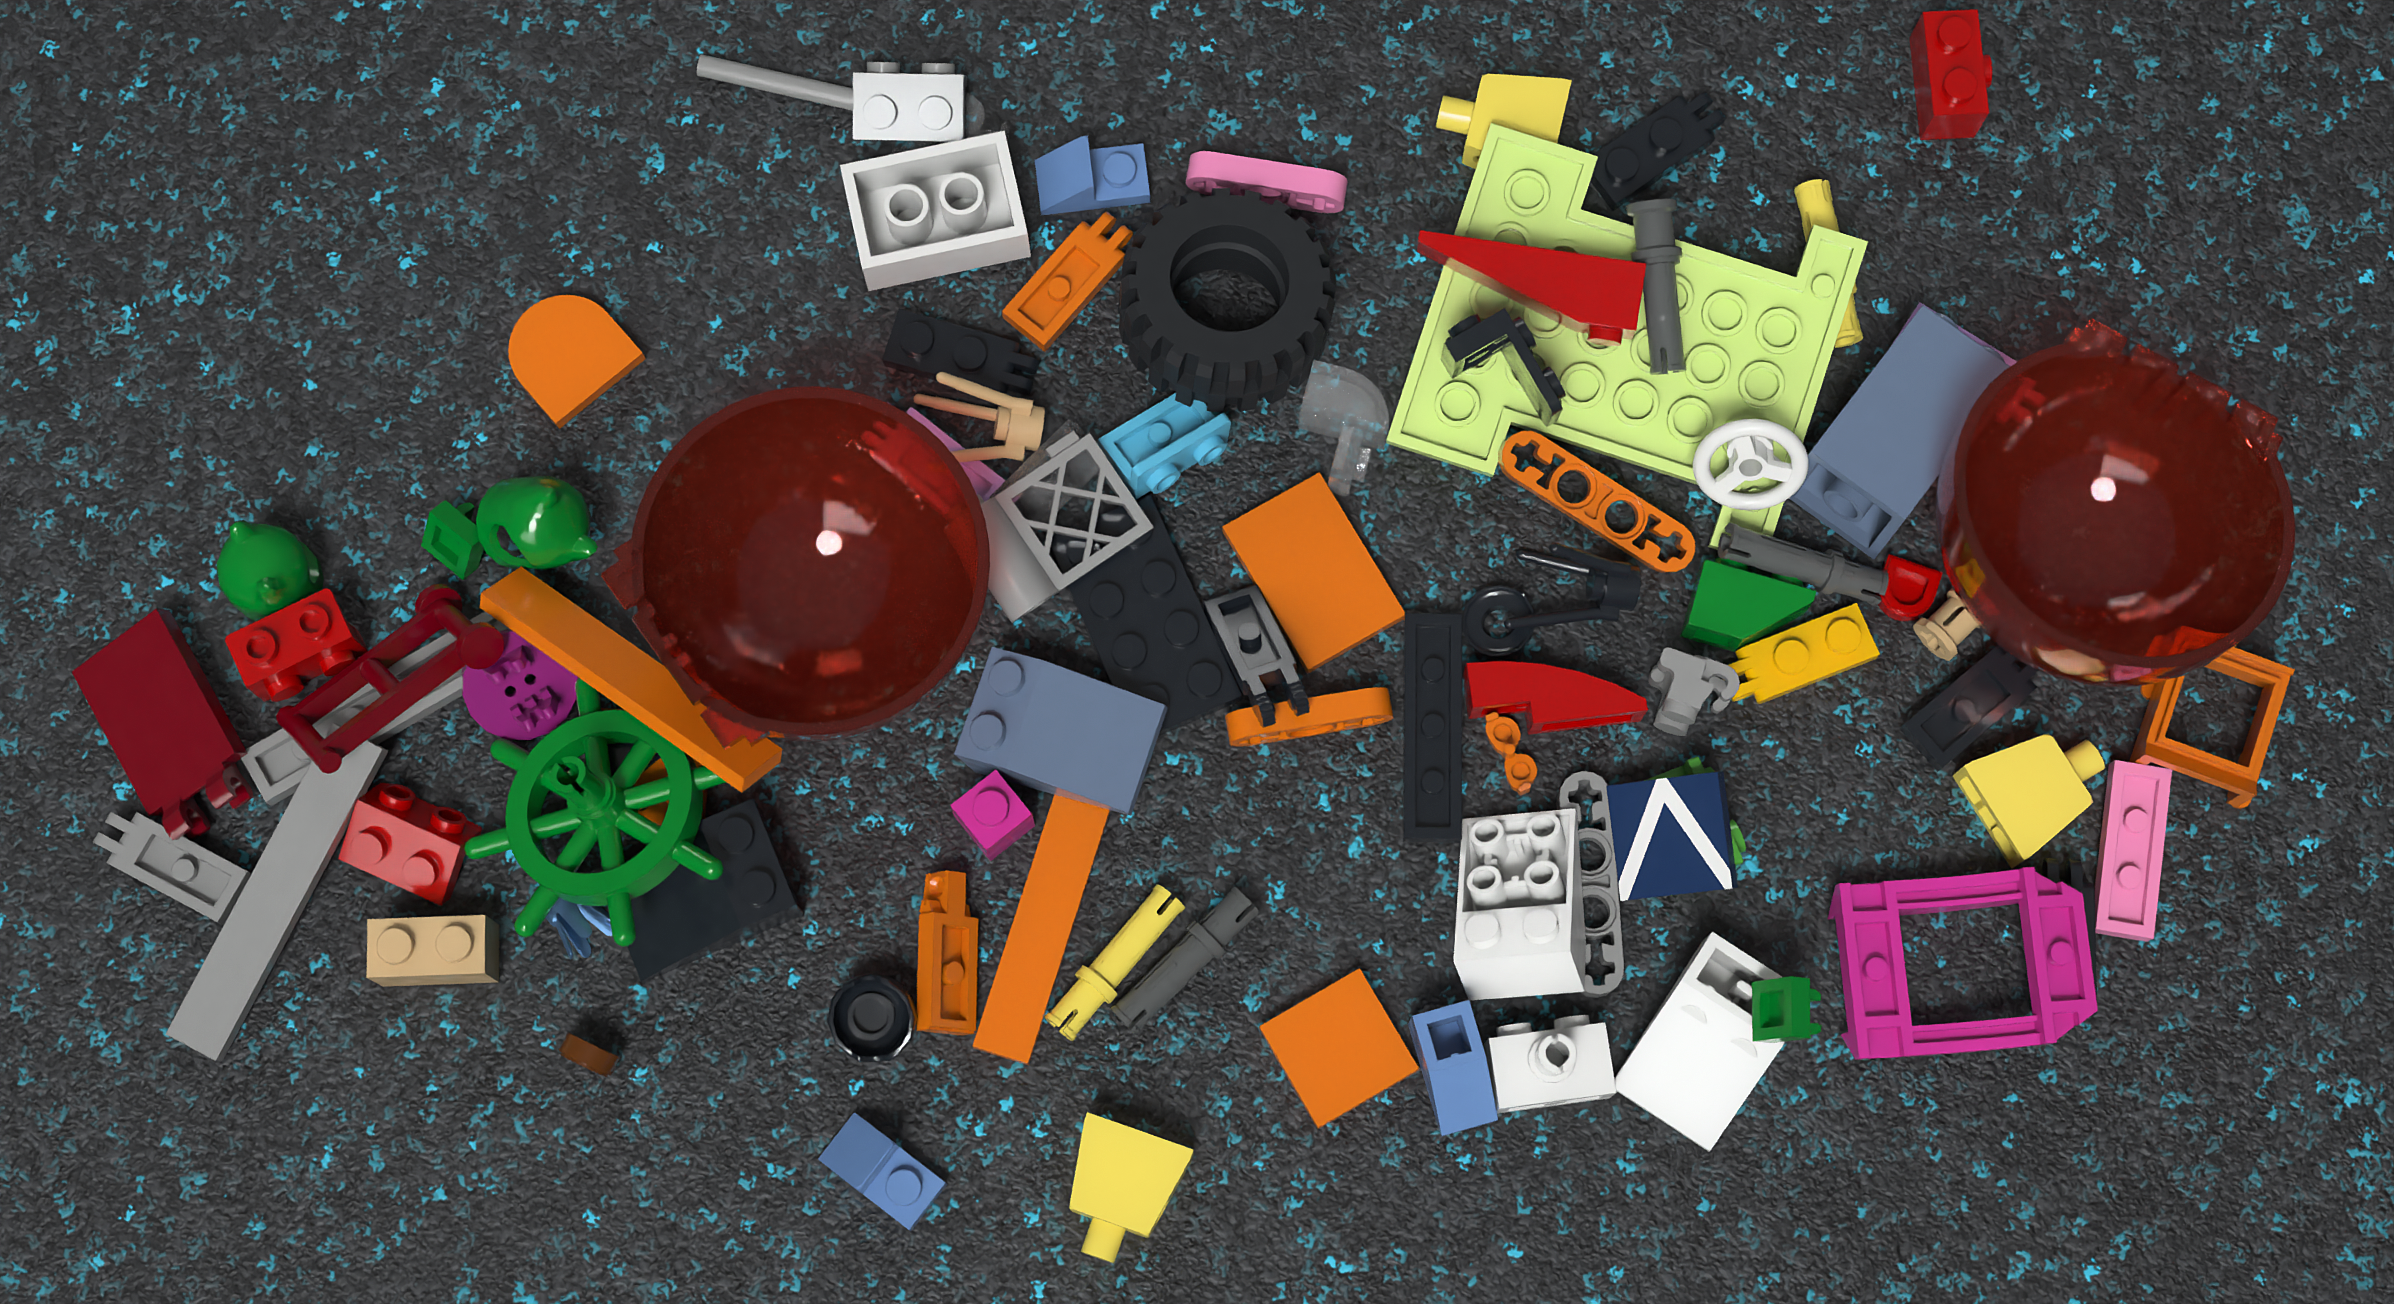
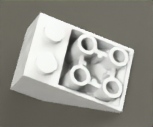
(1520, 906)
(1699, 1048)

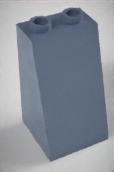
(1896, 431)

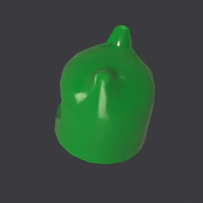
(542, 518)
(266, 569)

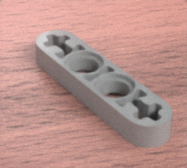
(1600, 882)

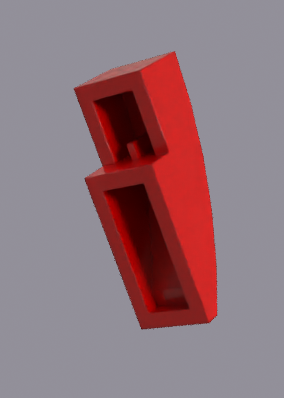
(1548, 696)

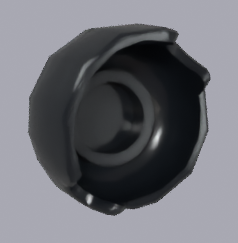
(872, 1018)

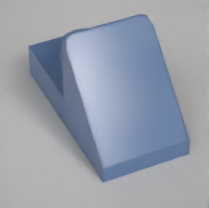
(1091, 179)
(882, 1171)

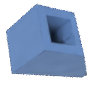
(1454, 1067)

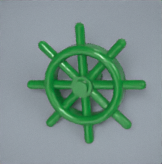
(600, 810)

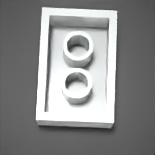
(936, 210)

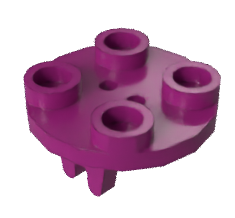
(533, 706)

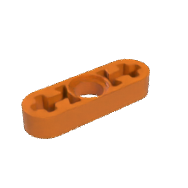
(1326, 715)

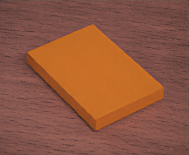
(1313, 572)

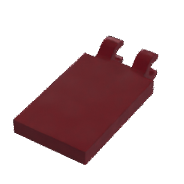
(165, 724)

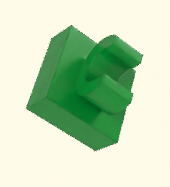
(453, 538)
(1783, 1010)

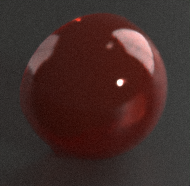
(2113, 514)
(806, 565)

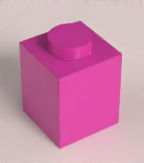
(993, 815)

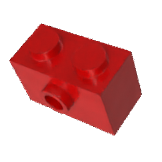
(1950, 74)

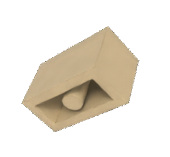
(432, 950)

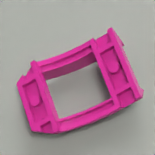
(1876, 972)

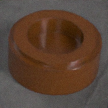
(588, 1055)

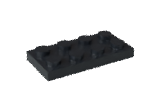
(1148, 620)

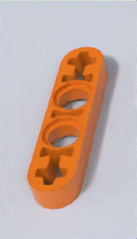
(1600, 495)

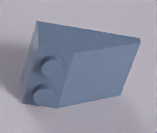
(1060, 731)

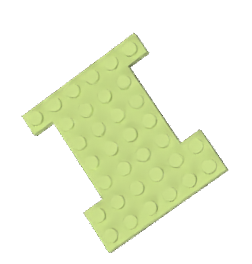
(1748, 338)

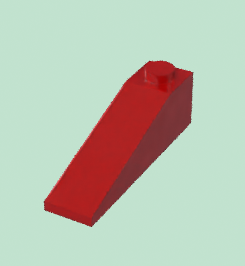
(1570, 288)

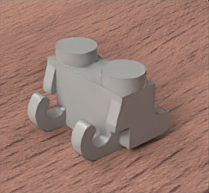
(1686, 685)

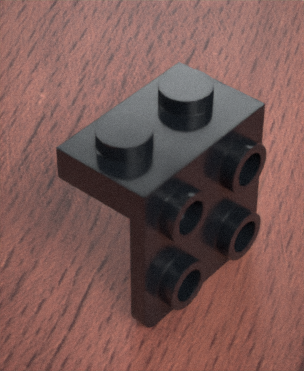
(1478, 340)

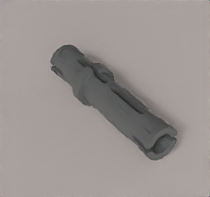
(1823, 570)
(1185, 960)

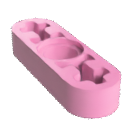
(1290, 183)

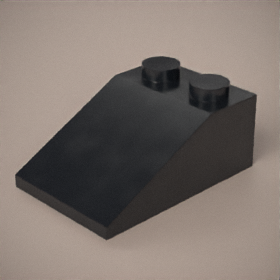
(699, 916)

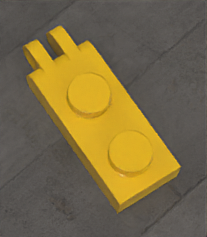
(1804, 655)

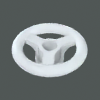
(1751, 459)

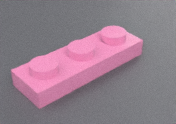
(2131, 850)

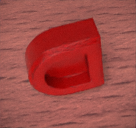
(1909, 589)

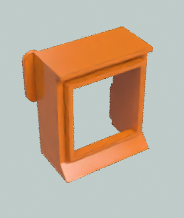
(2236, 777)

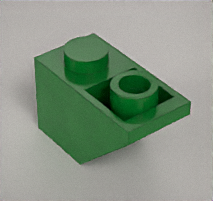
(1739, 607)

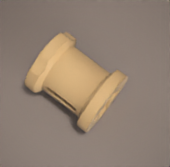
(1945, 627)

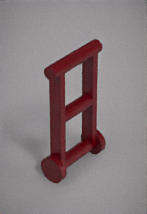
(436, 609)

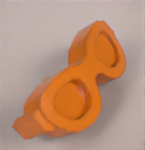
(1504, 738)

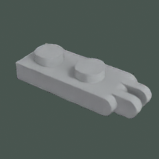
(175, 866)

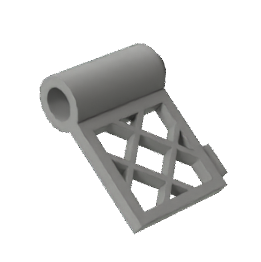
(1020, 566)

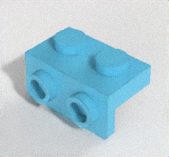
(1163, 443)

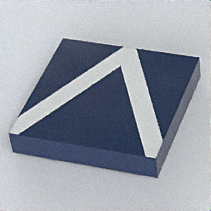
(1672, 836)

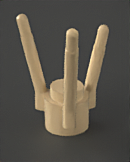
(1015, 420)

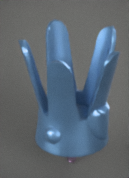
(571, 921)

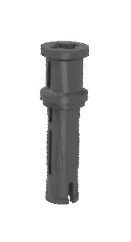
(1658, 250)

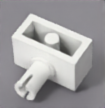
(1549, 1065)

